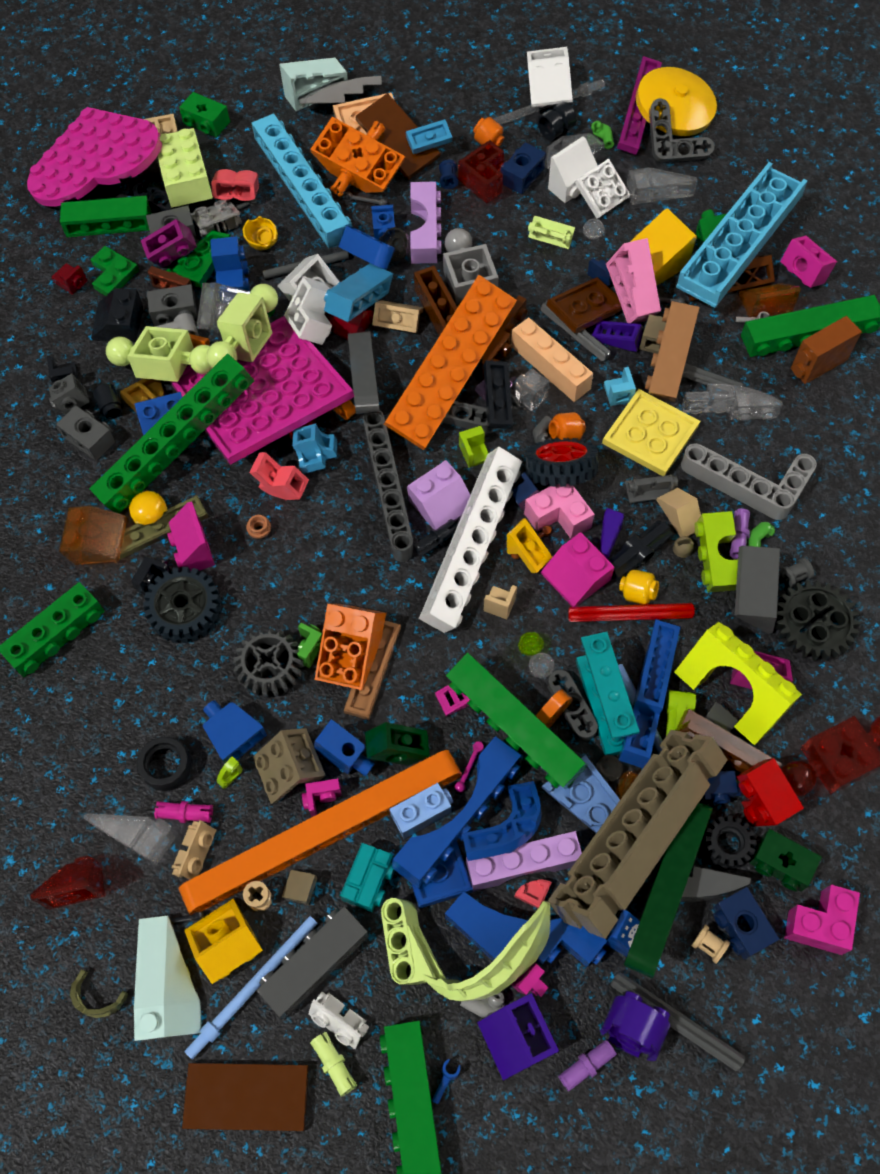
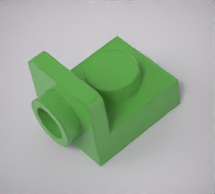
(310, 647)

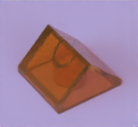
(773, 299)

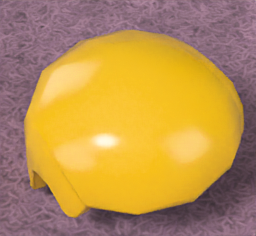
(260, 233)
(147, 507)

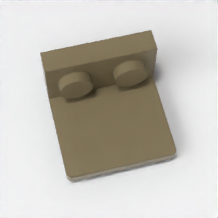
(287, 762)

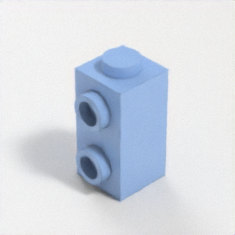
(421, 810)

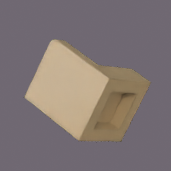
(500, 601)

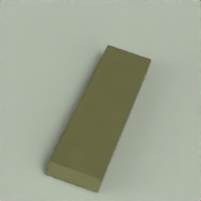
(141, 536)

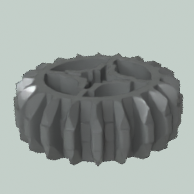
(255, 647)

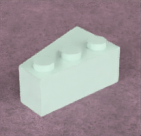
(307, 76)

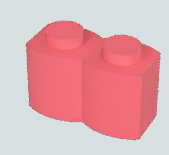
(240, 185)

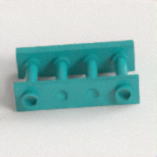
(606, 692)

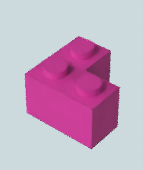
(829, 926)

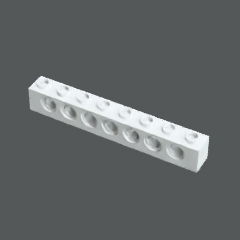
(435, 610)

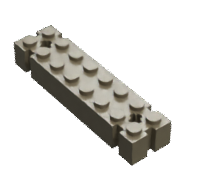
(637, 832)

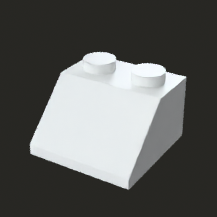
(568, 167)
(310, 267)

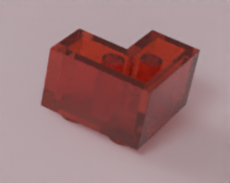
(481, 171)

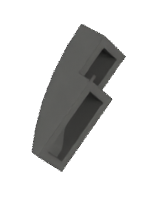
(710, 885)

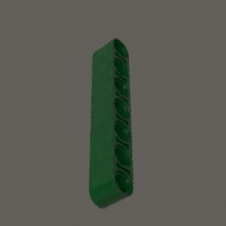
(667, 894)

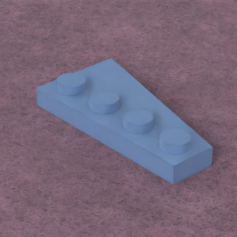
(587, 797)

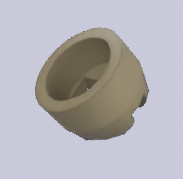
(685, 549)

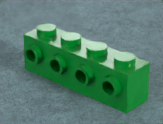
(51, 630)

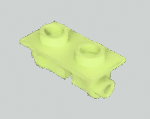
(551, 232)

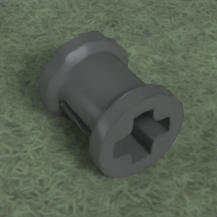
(796, 572)

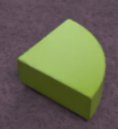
(229, 772)

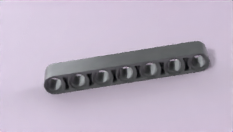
(388, 493)

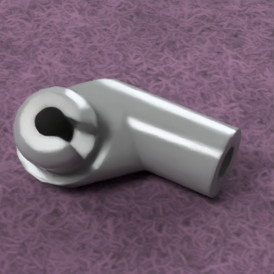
(485, 1006)

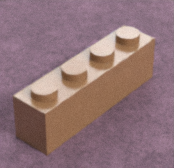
(673, 351)

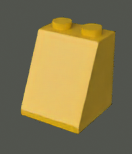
(669, 244)

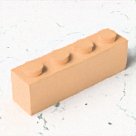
(551, 359)

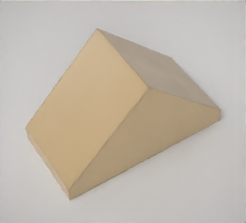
(681, 510)

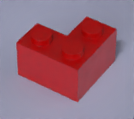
(768, 794)

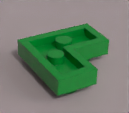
(116, 270)

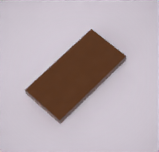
(396, 124)
(245, 1097)

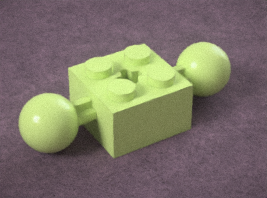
(244, 325)
(159, 354)

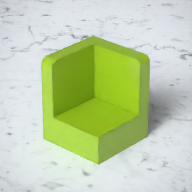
(472, 446)

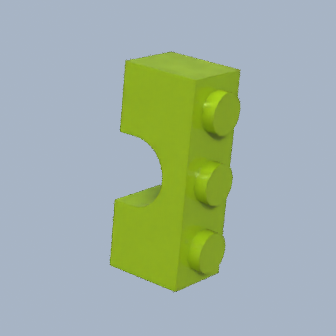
(718, 572)

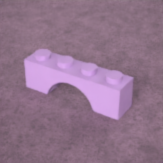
(424, 240)
(536, 856)

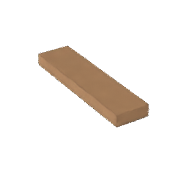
(361, 702)

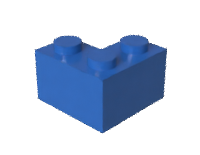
(229, 263)

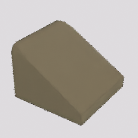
(300, 887)

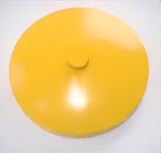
(688, 96)

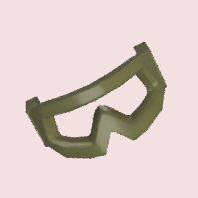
(75, 994)

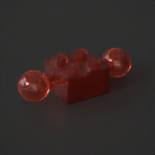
(825, 761)

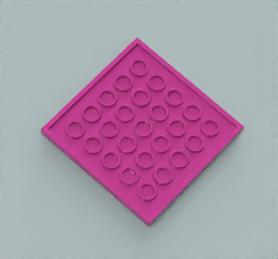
(288, 390)

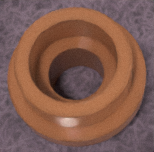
(255, 521)

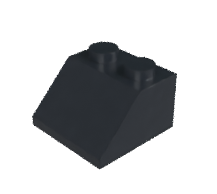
(118, 315)

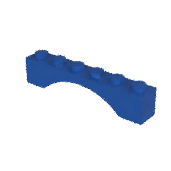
(424, 852)

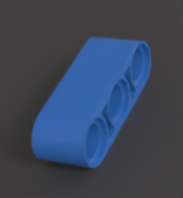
(366, 247)

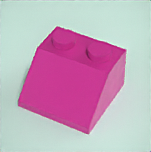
(189, 540)
(578, 570)

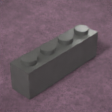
(312, 963)

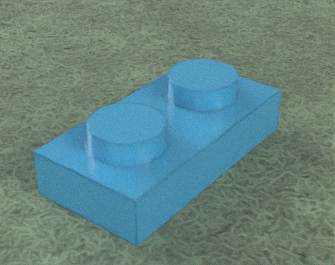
(429, 136)

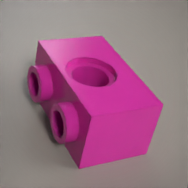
(808, 261)

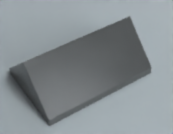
(757, 586)

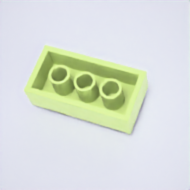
(183, 168)

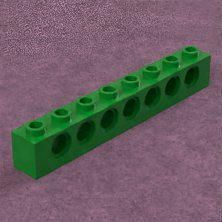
(172, 434)

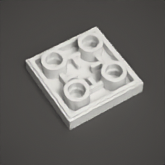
(602, 188)

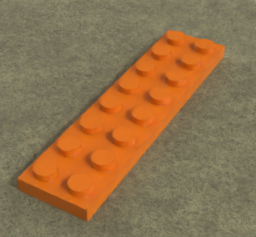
(450, 362)

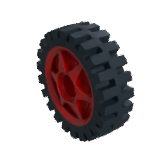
(562, 461)

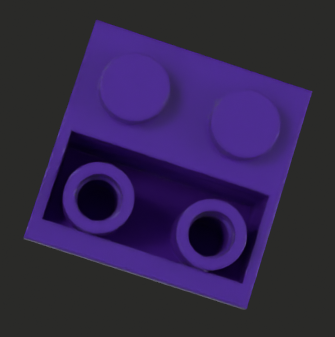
(517, 1036)

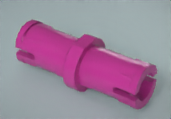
(183, 811)

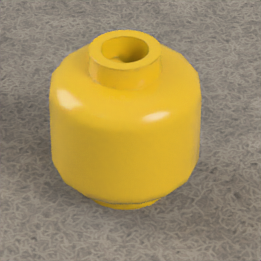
(639, 587)

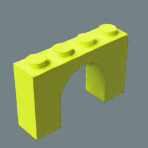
(771, 691)

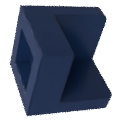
(599, 270)
(524, 491)

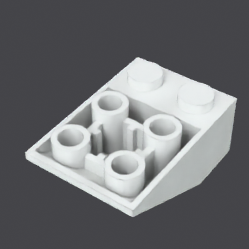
(549, 76)

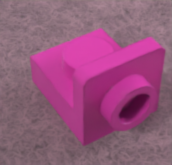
(323, 790)

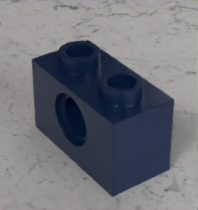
(523, 167)
(760, 930)

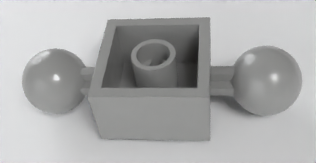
(465, 263)

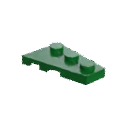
(199, 264)

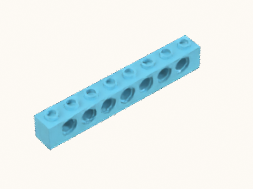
(300, 179)

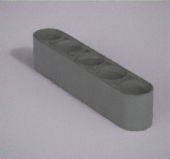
(363, 373)

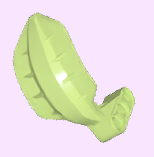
(504, 970)

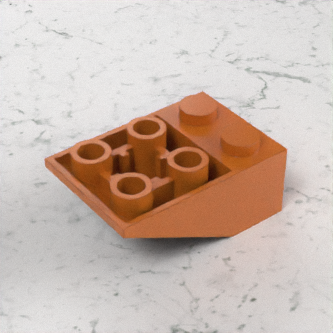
(349, 645)

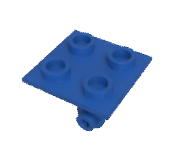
(152, 410)

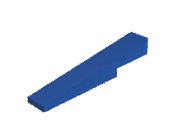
(651, 693)

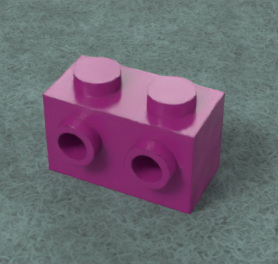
(168, 243)

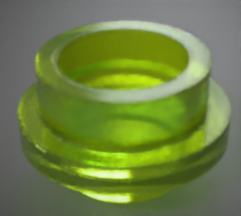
(530, 644)

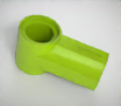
(675, 706)

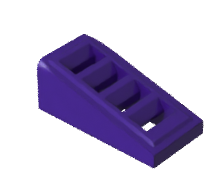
(631, 332)
(610, 530)

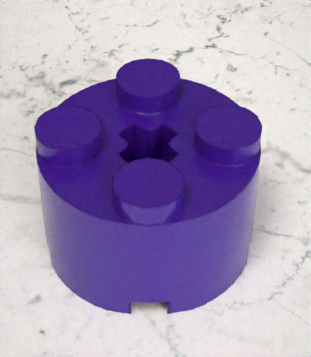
(636, 1026)

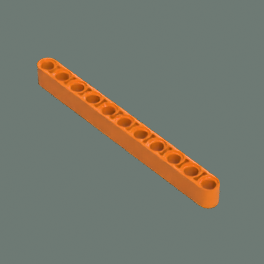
(316, 833)

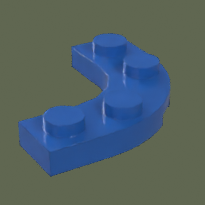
(513, 831)

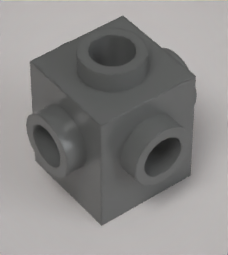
(67, 394)

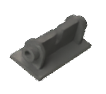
(649, 488)

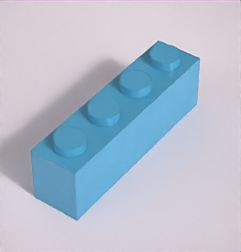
(357, 292)

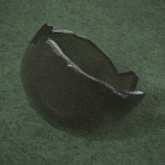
(399, 240)

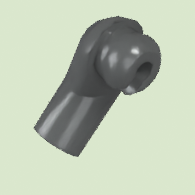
(540, 431)

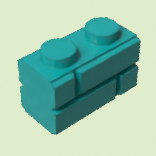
(367, 878)

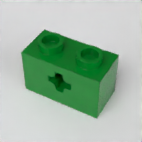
(204, 114)

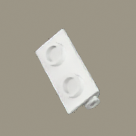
(326, 1013)

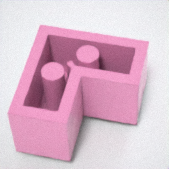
(560, 505)

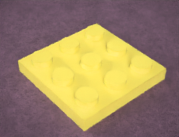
(651, 432)

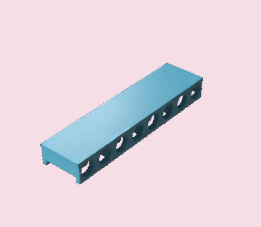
(740, 236)

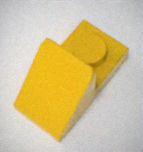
(527, 544)

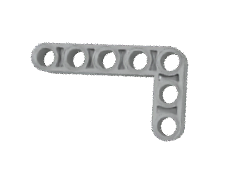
(749, 481)

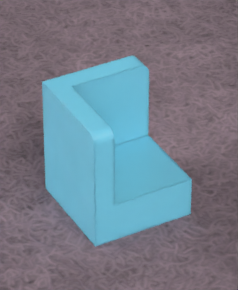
(620, 389)

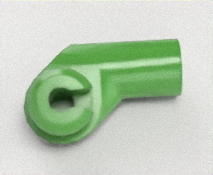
(603, 132)
(762, 530)

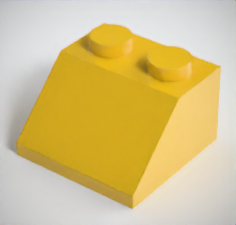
(222, 941)

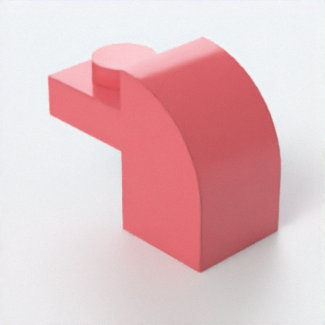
(278, 480)

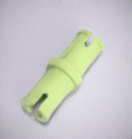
(333, 1064)

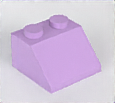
(439, 495)

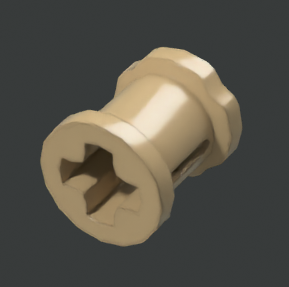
(259, 887)
(710, 944)

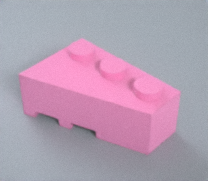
(635, 281)

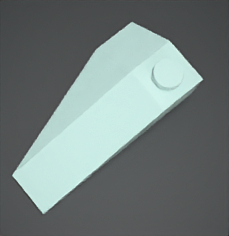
(163, 987)

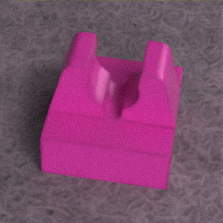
(530, 981)

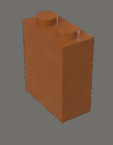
(825, 349)

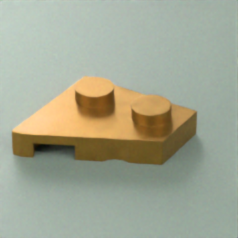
(142, 391)

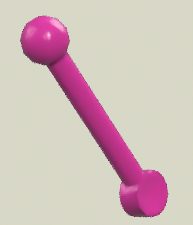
(478, 748)

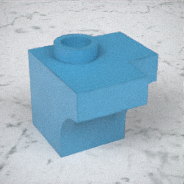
(313, 447)

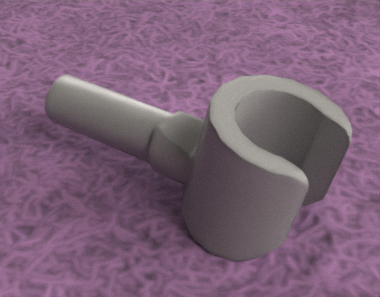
(763, 314)

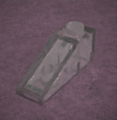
(657, 185)
(136, 832)

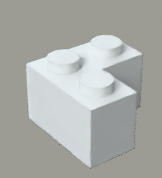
(307, 311)

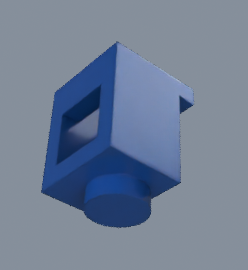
(382, 219)

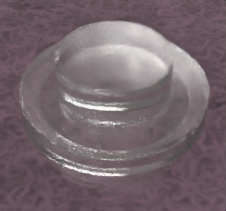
(593, 229)
(541, 665)

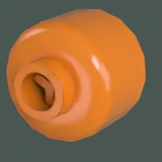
(487, 130)
(567, 426)

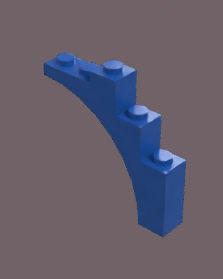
(493, 931)

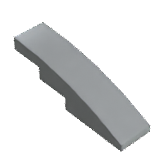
(335, 92)

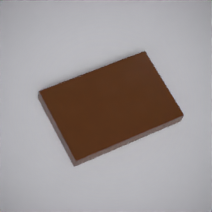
(585, 305)

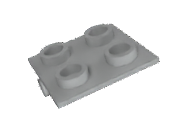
(220, 211)

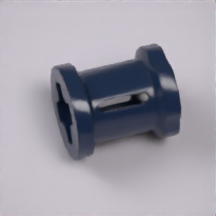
(448, 173)

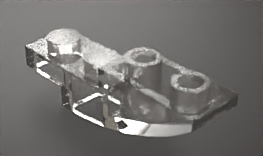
(739, 401)

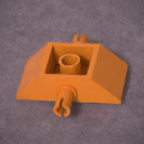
(356, 157)

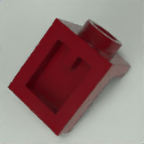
(70, 278)

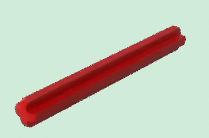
(631, 612)

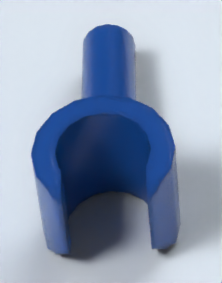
(444, 1082)

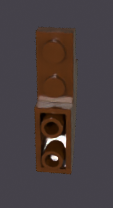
(501, 344)

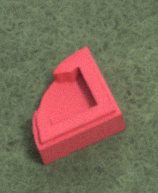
(533, 892)

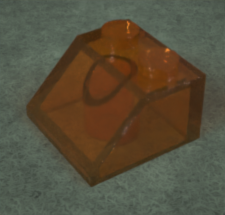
(92, 535)

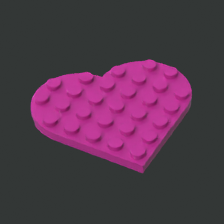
(91, 152)

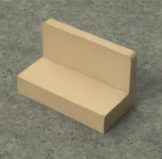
(396, 316)

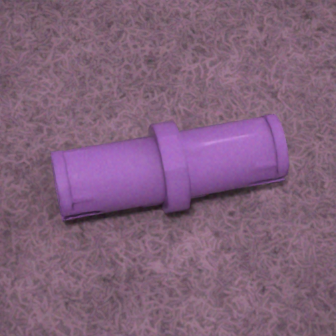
(741, 522)
(587, 1065)

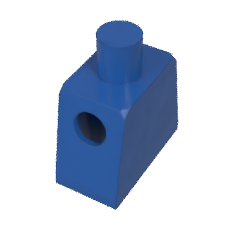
(231, 730)
(335, 741)

